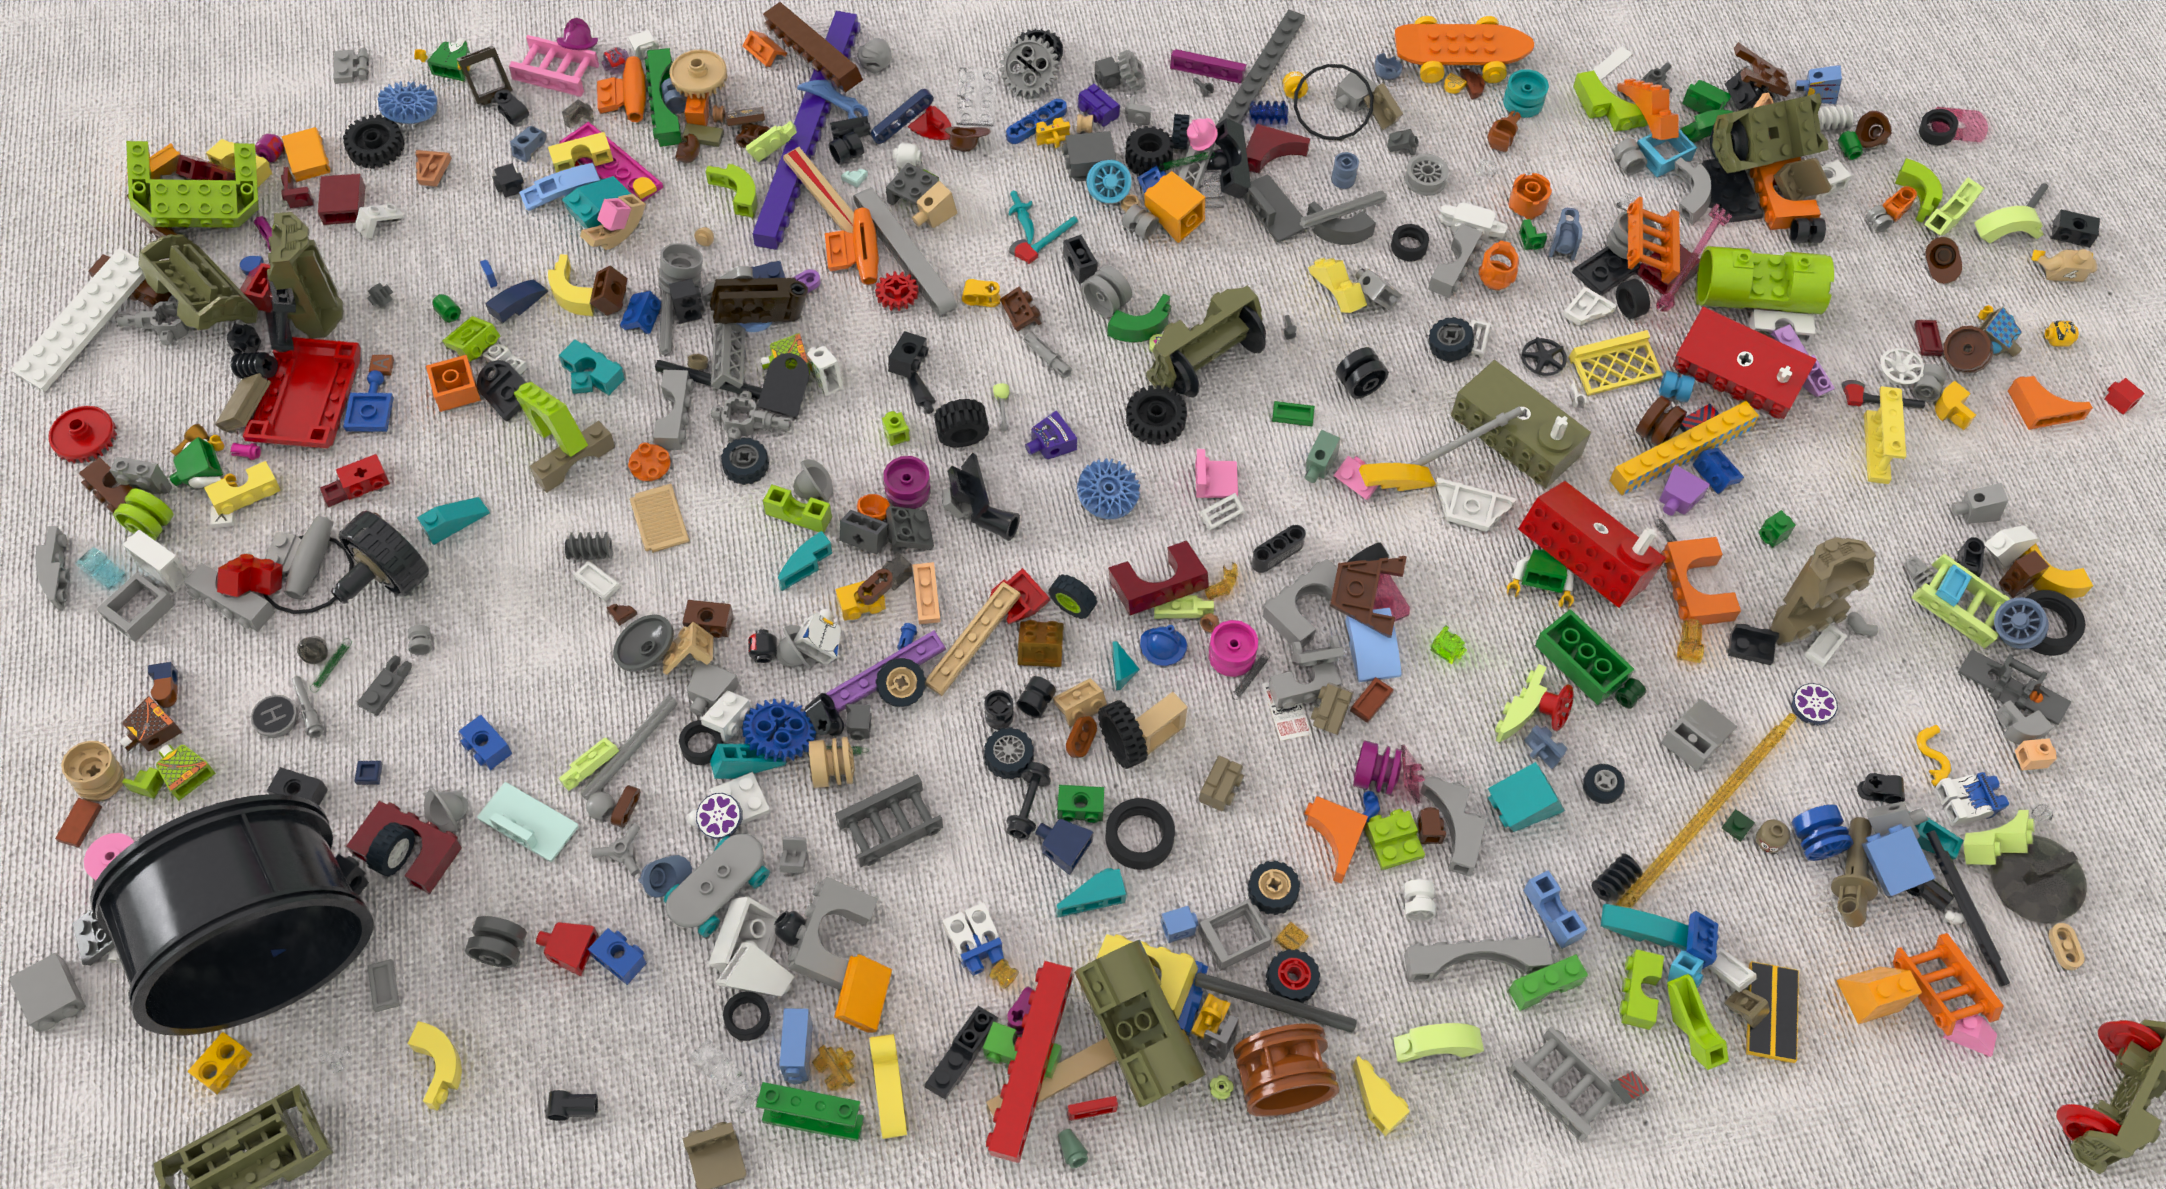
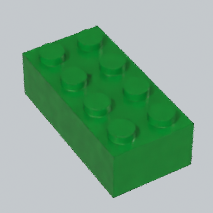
(1584, 657)

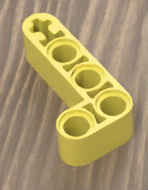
(888, 1086)

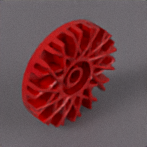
(82, 433)

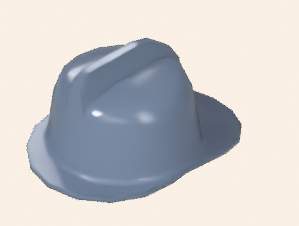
(663, 874)

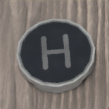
(274, 716)

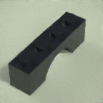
(1232, 142)

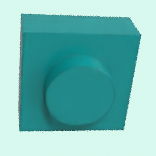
(581, 382)

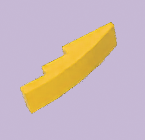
(1397, 475)

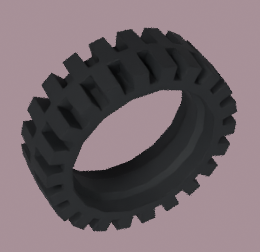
(1122, 734)

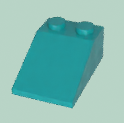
(587, 200)

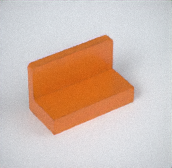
(762, 47)

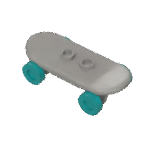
(715, 882)

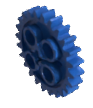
(778, 730)

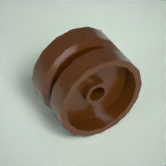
(1968, 337)
(1661, 421)

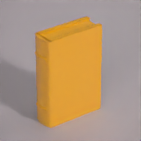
(306, 154)
(164, 162)
(863, 993)

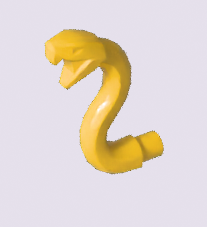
(1921, 740)

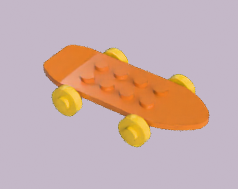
(1461, 44)

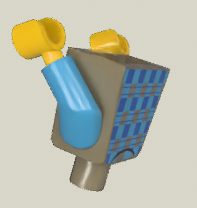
(2001, 330)

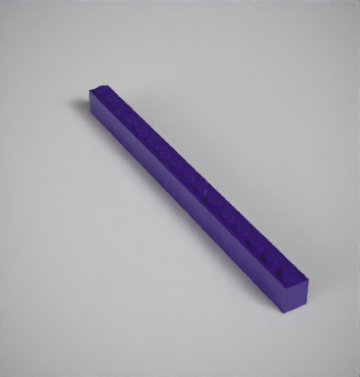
(808, 122)

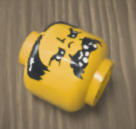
(2061, 333)

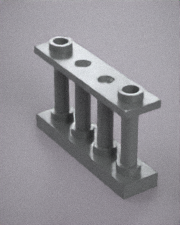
(885, 799)

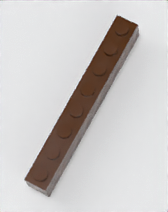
(812, 47)

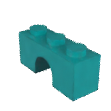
(580, 357)

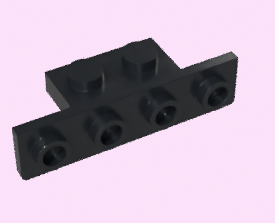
(969, 485)

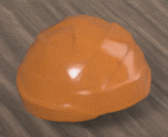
(873, 506)

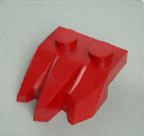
(1031, 597)

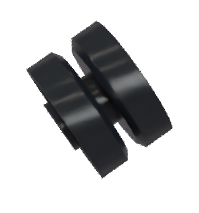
(1362, 372)

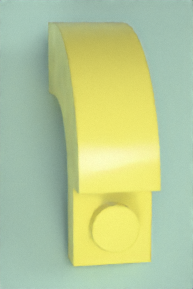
(566, 295)
(448, 1068)

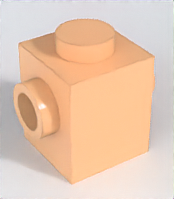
(2035, 754)

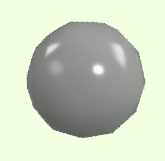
(600, 805)

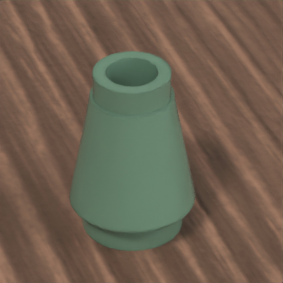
(1073, 1150)

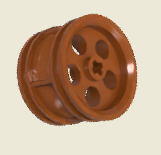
(1285, 1070)

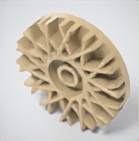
(698, 73)

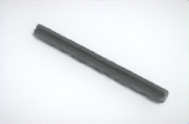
(1275, 1002)

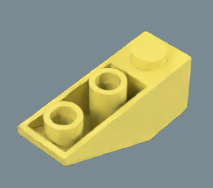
(1381, 1103)

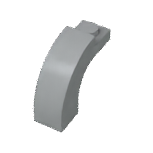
(1699, 199)

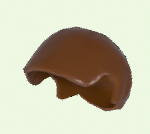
(689, 150)

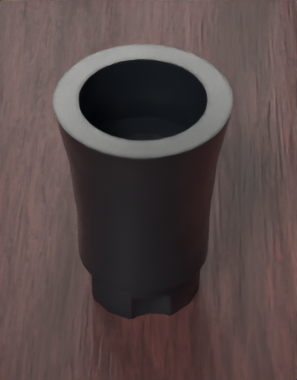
(999, 522)

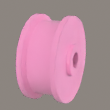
(104, 851)

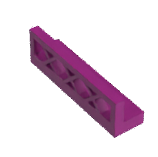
(1207, 66)

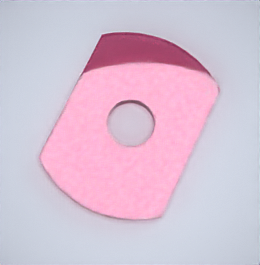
(1975, 125)

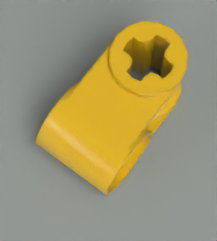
(979, 293)

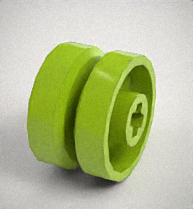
(143, 513)

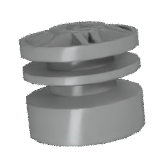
(679, 263)

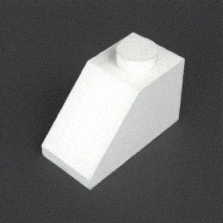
(2010, 544)

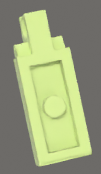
(771, 141)
(1184, 607)
(588, 763)

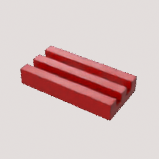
(1092, 1108)

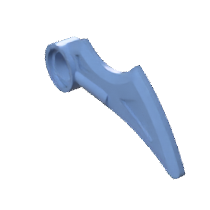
(826, 90)

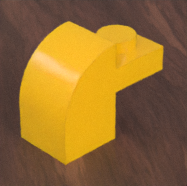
(1952, 406)

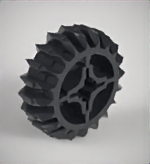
(1053, 40)

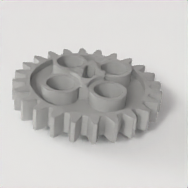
(1018, 79)

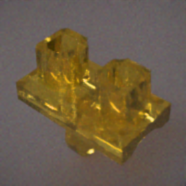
(837, 1063)

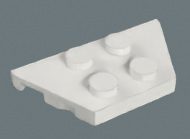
(1472, 505)

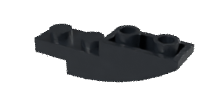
(962, 1053)

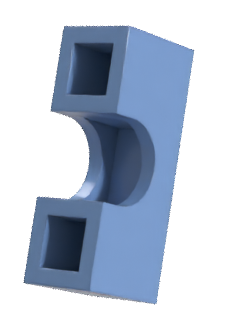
(1545, 898)

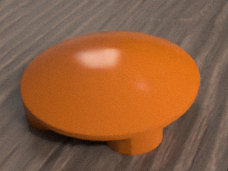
(649, 462)

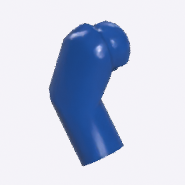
(1371, 805)

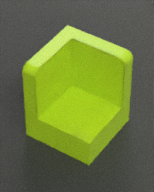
(145, 783)

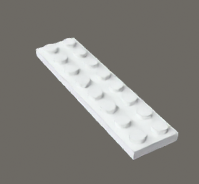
(80, 321)

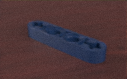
(917, 102)

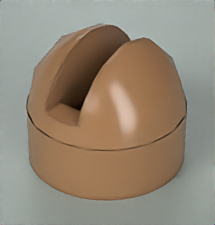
(1206, 619)

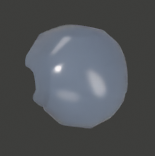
(1387, 67)

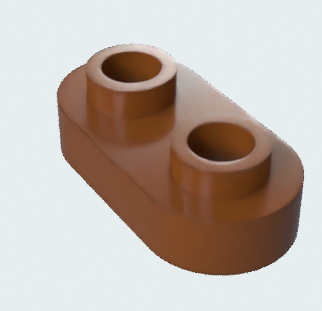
(1081, 739)

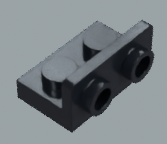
(1752, 644)

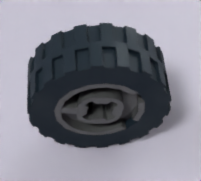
(1442, 340)
(743, 470)

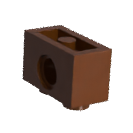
(608, 290)
(2023, 574)
(720, 614)

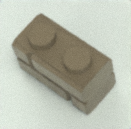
(1332, 708)
(1221, 783)

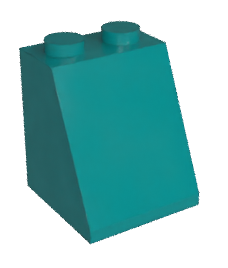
(1525, 798)

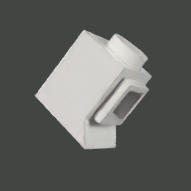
(642, 43)

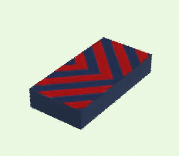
(1698, 417)

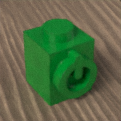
(1776, 529)

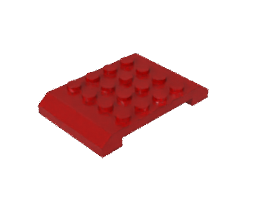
(306, 394)

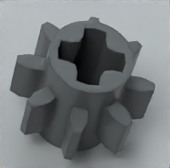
(380, 295)

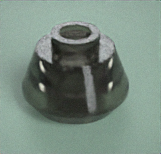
(312, 650)

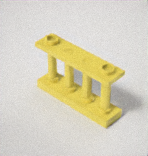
(1884, 435)

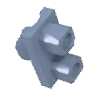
(1543, 746)

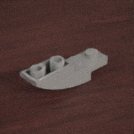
(50, 568)

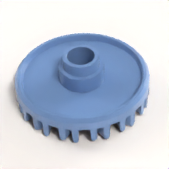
(407, 103)
(1108, 489)

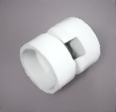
(1420, 903)

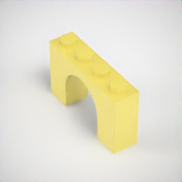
(1176, 969)

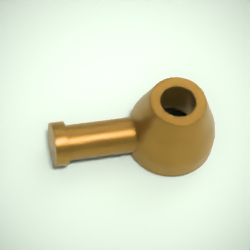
(192, 433)

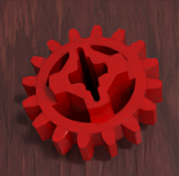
(896, 291)

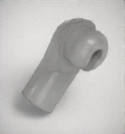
(1859, 625)

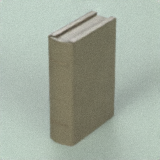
(242, 403)

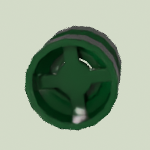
(1632, 691)

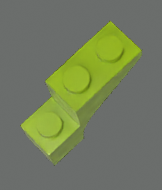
(1692, 1018)

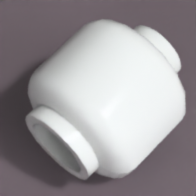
(906, 154)

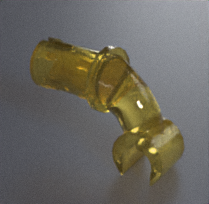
(1225, 586)

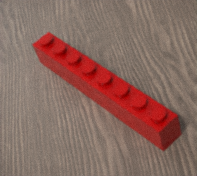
(1030, 1062)

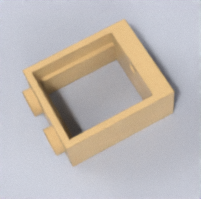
(1162, 721)

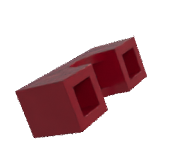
(201, 169)

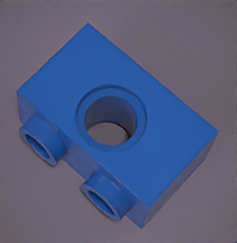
(481, 731)
(623, 968)

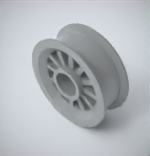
(1426, 174)

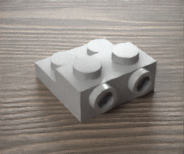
(140, 475)

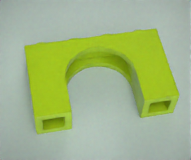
(550, 417)

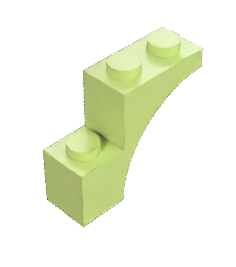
(2010, 838)

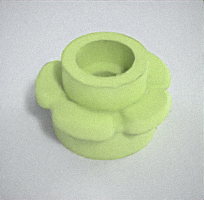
(1221, 1093)

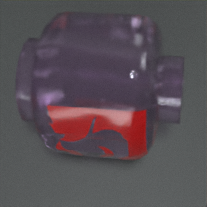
(614, 60)

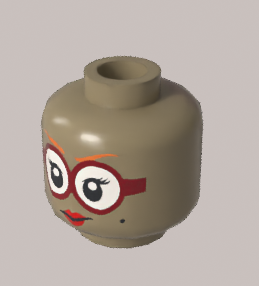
(1772, 836)

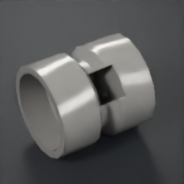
(1630, 156)
(1139, 221)
(1931, 384)

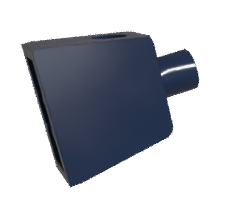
(1065, 843)

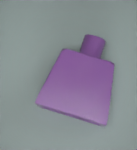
(1682, 491)

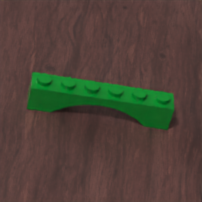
(667, 123)

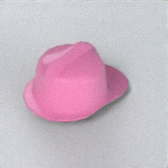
(1202, 134)

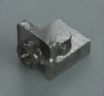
(576, 112)

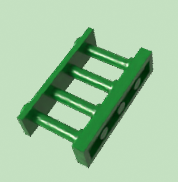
(810, 1111)

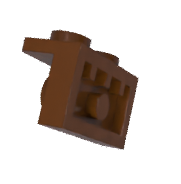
(1020, 308)

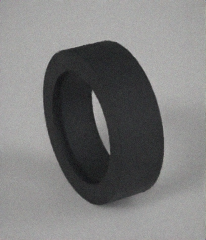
(2069, 612)
(1146, 808)

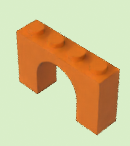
(1778, 210)
(1693, 604)

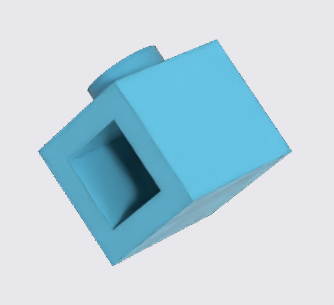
(1686, 964)

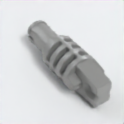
(1919, 571)

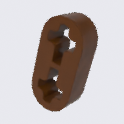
(873, 585)
(625, 806)

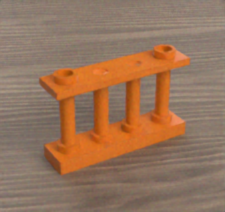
(1668, 236)
(1960, 968)

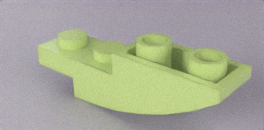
(1522, 707)

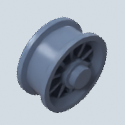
(2021, 623)

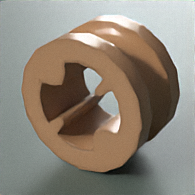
(719, 114)

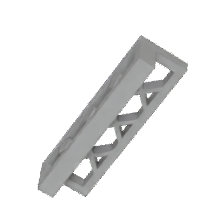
(1189, 172)
(723, 351)

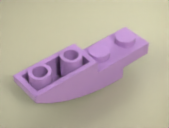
(1817, 380)

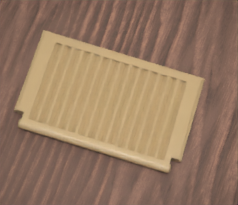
(659, 518)

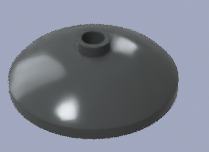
(643, 643)

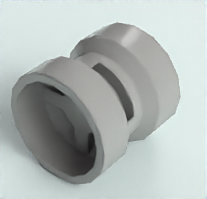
(1879, 218)
(419, 639)

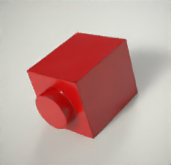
(2123, 395)

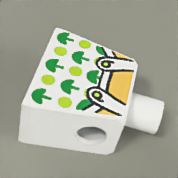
(822, 361)

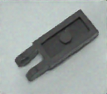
(384, 686)

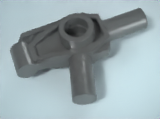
(1658, 76)

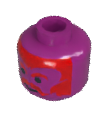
(270, 147)

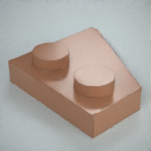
(431, 166)

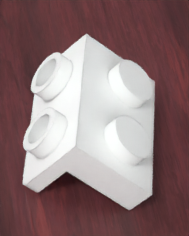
(727, 715)

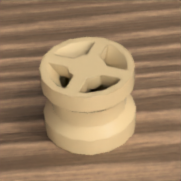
(1084, 123)

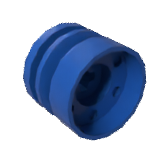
(1822, 832)

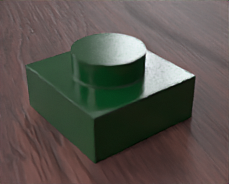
(1738, 825)

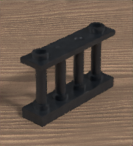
(277, 321)

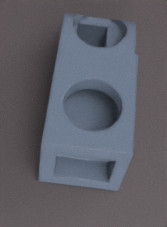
(527, 142)

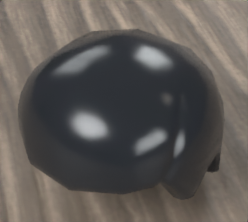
(1218, 162)

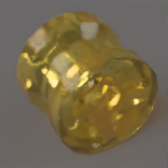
(1003, 973)

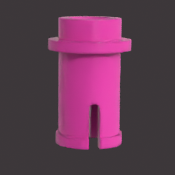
(242, 450)

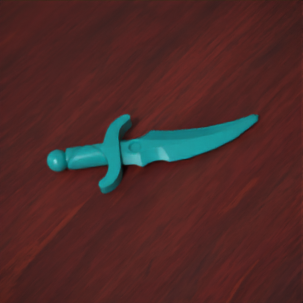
(1023, 215)

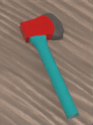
(1030, 252)

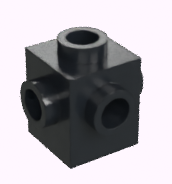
(243, 339)

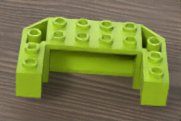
(192, 201)

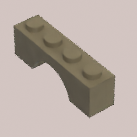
(552, 468)

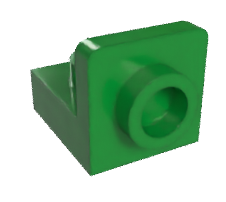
(1529, 236)

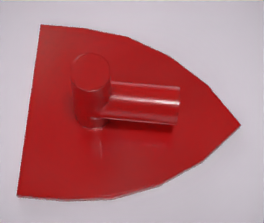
(931, 124)

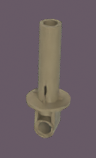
(1854, 887)

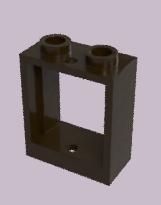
(476, 57)

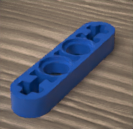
(1048, 109)

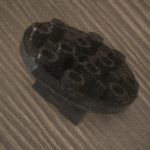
(2040, 884)

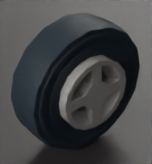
(1604, 775)

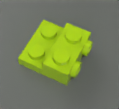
(472, 338)
(1394, 839)

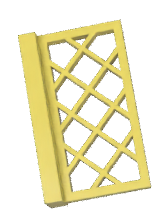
(1613, 347)

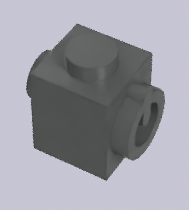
(1107, 73)

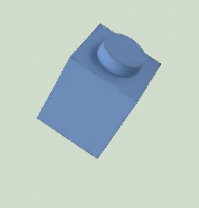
(1179, 924)

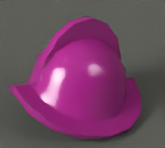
(577, 35)

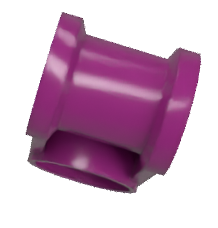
(1018, 1010)

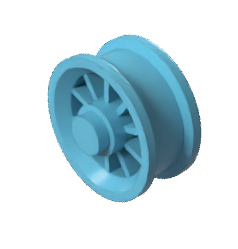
(1108, 181)

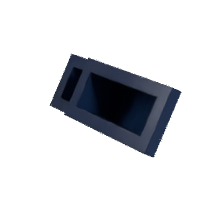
(515, 299)

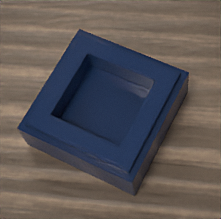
(368, 772)

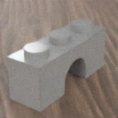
(1288, 692)

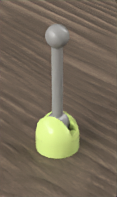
(1001, 393)

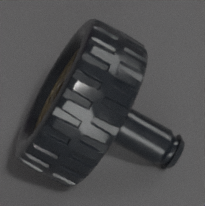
(380, 556)

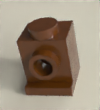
(1430, 826)

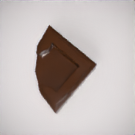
(621, 613)

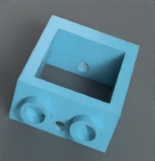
(1656, 162)

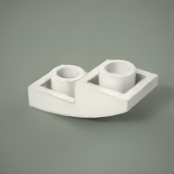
(499, 352)

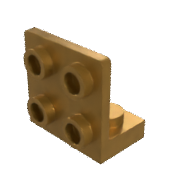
(1040, 643)

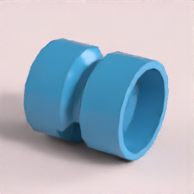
(1676, 386)

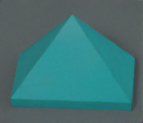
(1123, 666)

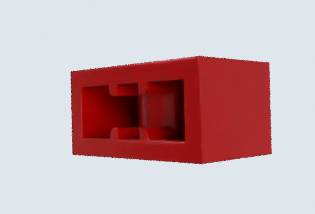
(362, 476)

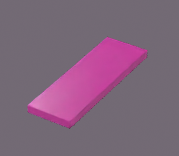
(622, 167)

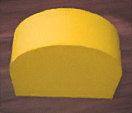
(644, 187)

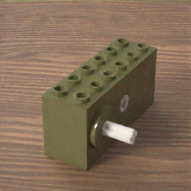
(1539, 441)

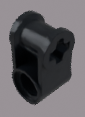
(510, 107)
(1972, 555)
(824, 716)
(1882, 788)

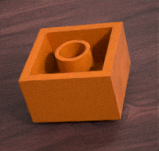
(453, 383)

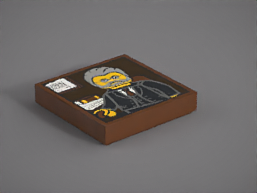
(745, 116)

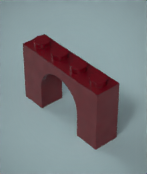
(1142, 595)
(437, 847)

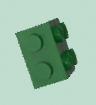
(1705, 97)

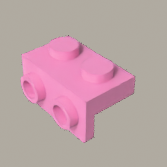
(1350, 476)

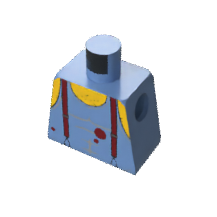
(1822, 81)

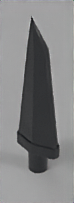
(921, 393)

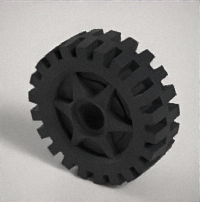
(373, 141)
(1156, 415)

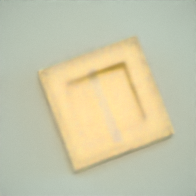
(1291, 937)

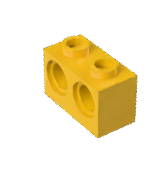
(215, 1059)

